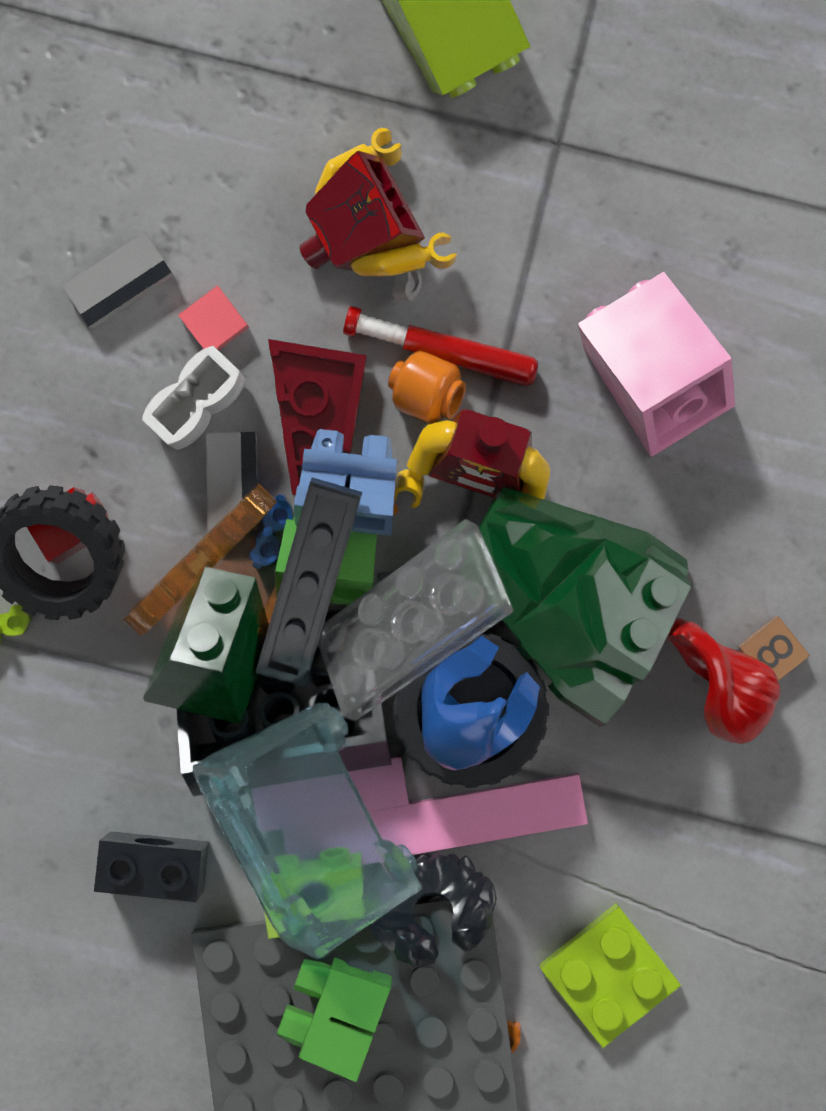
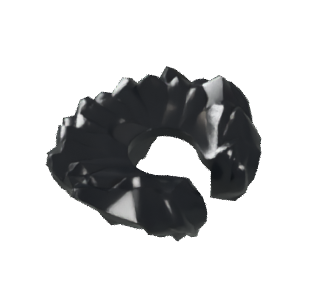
(467, 892)

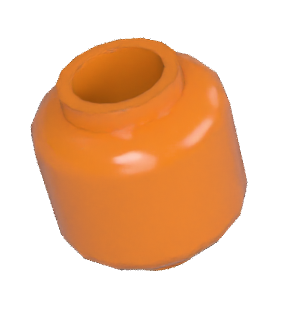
(427, 387)

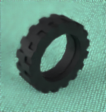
(73, 515)

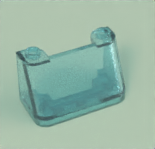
(305, 831)

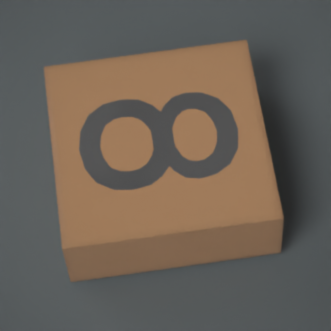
(775, 647)

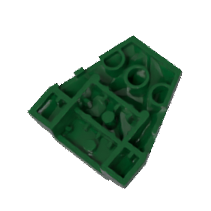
(584, 597)

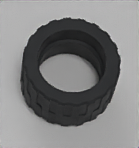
(505, 763)

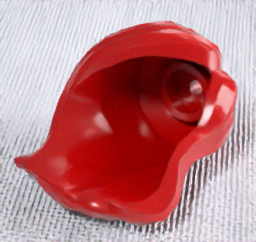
(740, 686)

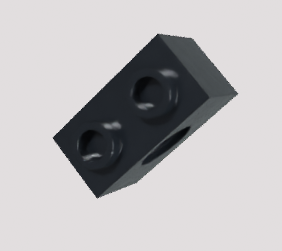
(151, 866)

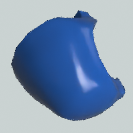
(472, 732)

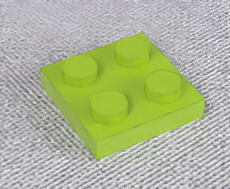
(609, 975)

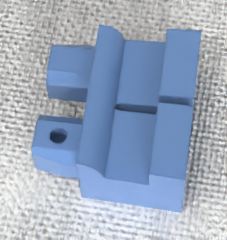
(370, 473)

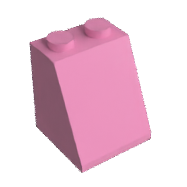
(659, 362)

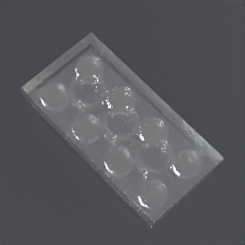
(412, 620)

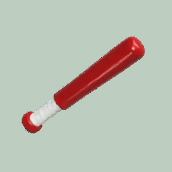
(462, 352)

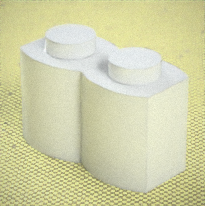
(185, 408)

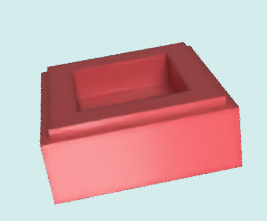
(213, 320)

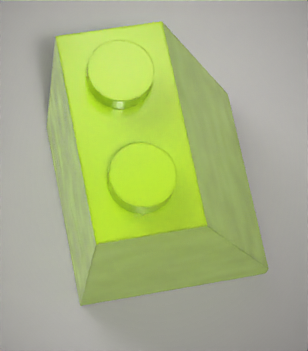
(458, 39)

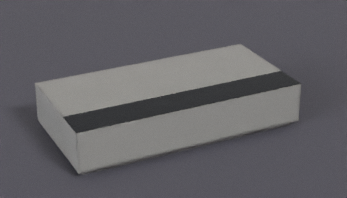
(117, 280)
(229, 472)

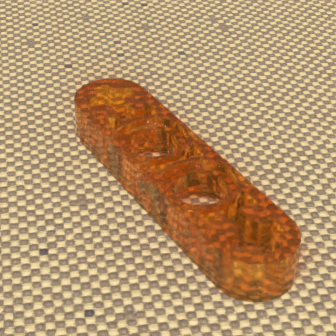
(203, 554)

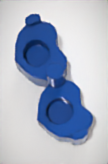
(267, 542)

